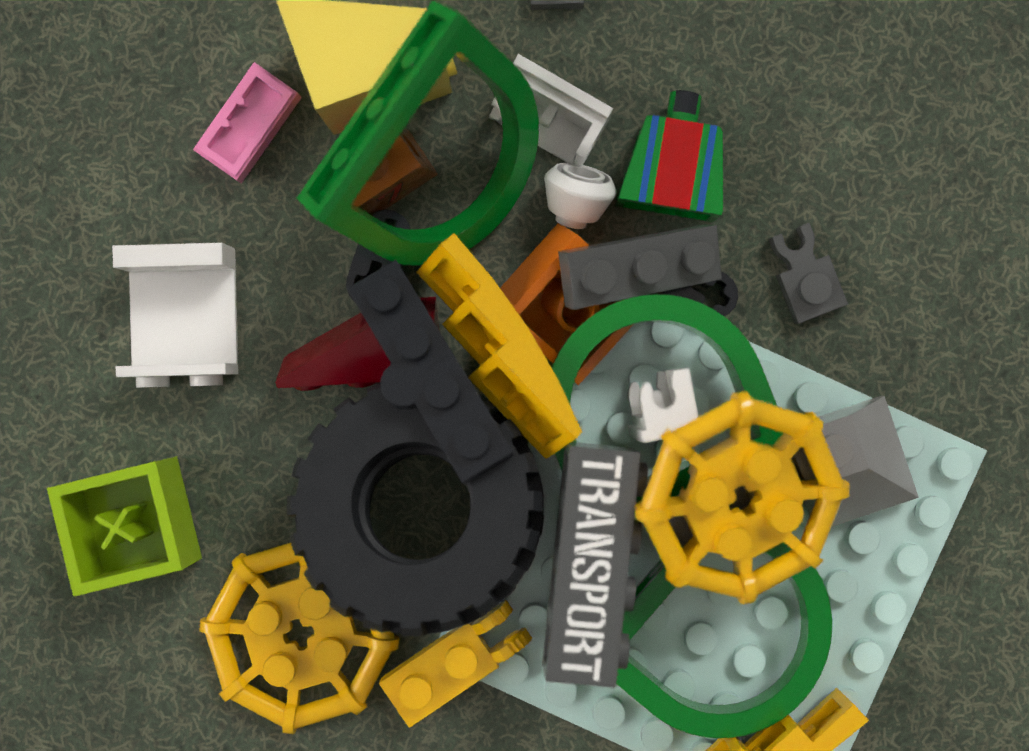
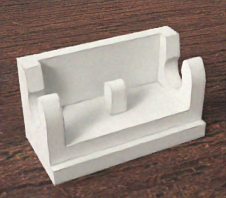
(567, 115)
(662, 408)

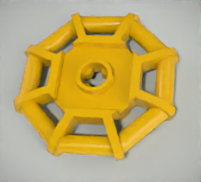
(771, 512)
(284, 661)

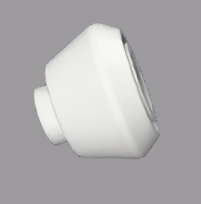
(578, 194)

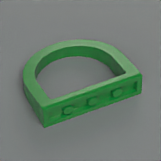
(388, 109)
(720, 333)
(751, 714)

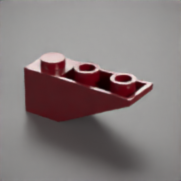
(341, 356)

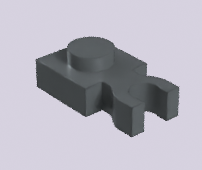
(809, 283)

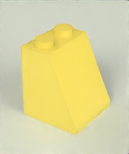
(346, 51)

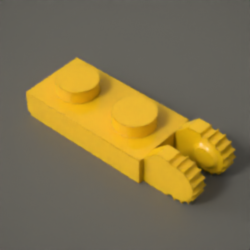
(450, 666)

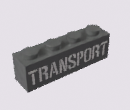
(592, 564)

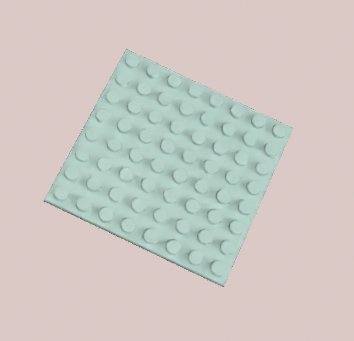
(708, 641)

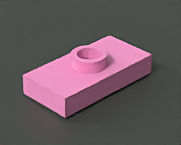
(247, 122)

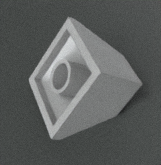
(868, 458)

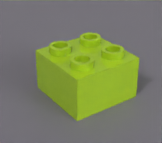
(124, 526)

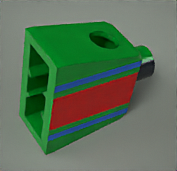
(676, 164)

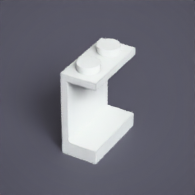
(180, 312)

